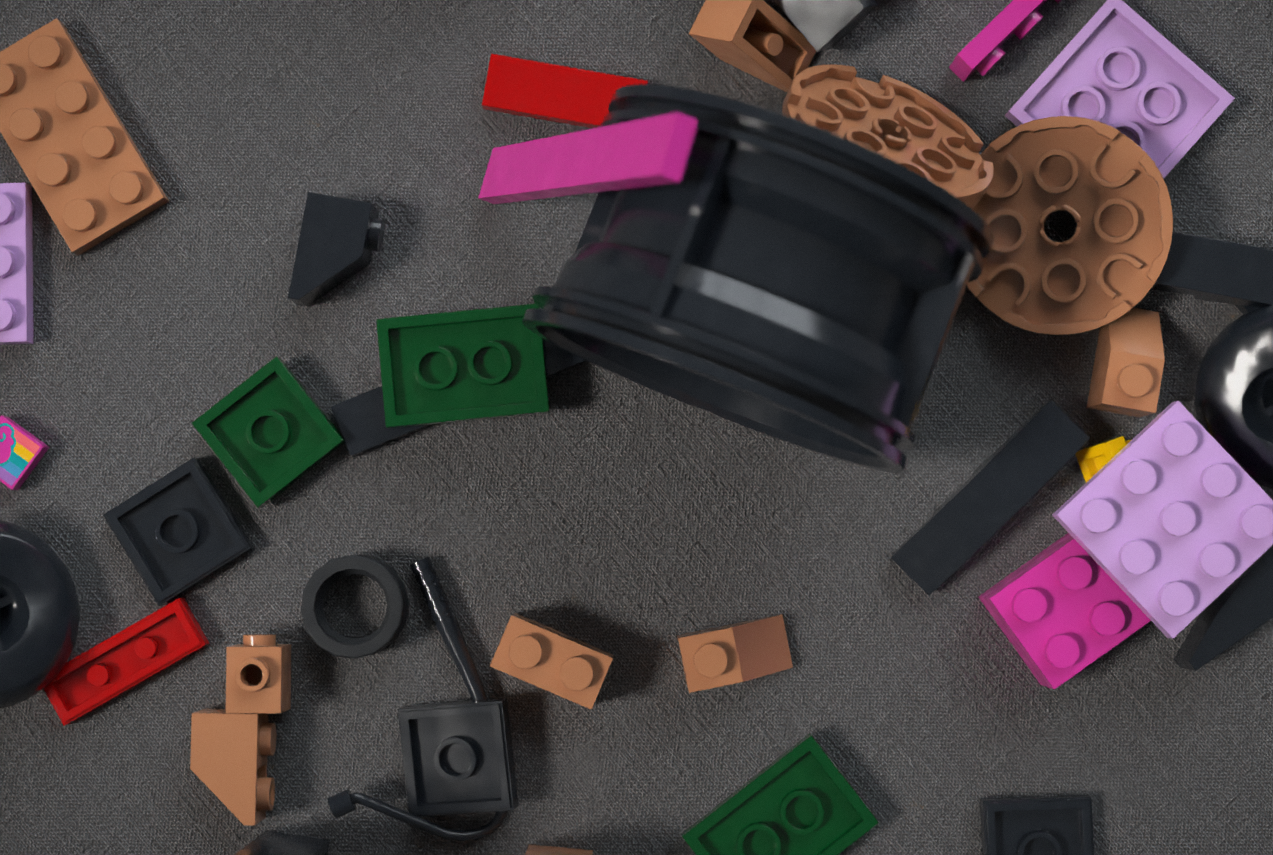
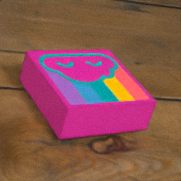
(18, 453)

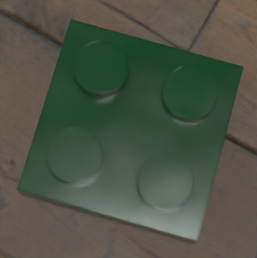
(268, 432)

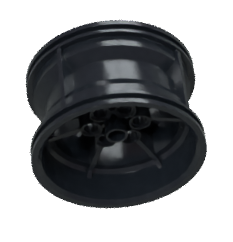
(772, 281)

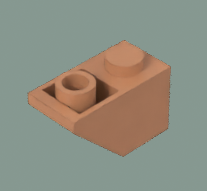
(231, 760)

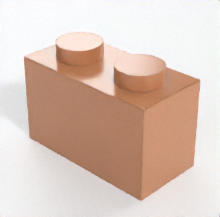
(552, 660)

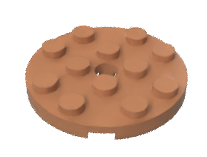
(893, 123)
(1118, 237)

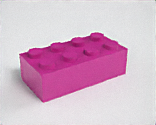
(1062, 611)

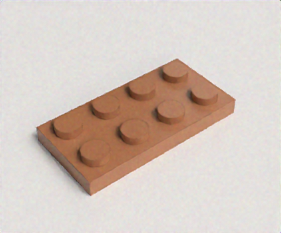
(72, 140)

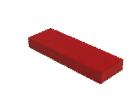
(550, 91)
(125, 661)

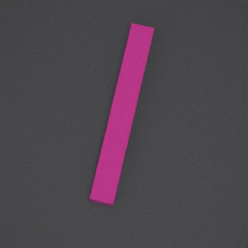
(591, 160)

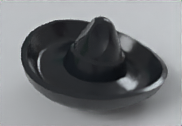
(1237, 392)
(35, 614)

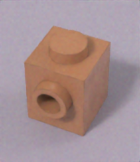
(258, 675)

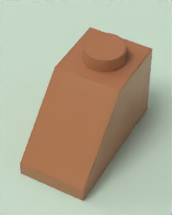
(753, 40)
(1128, 365)
(734, 653)

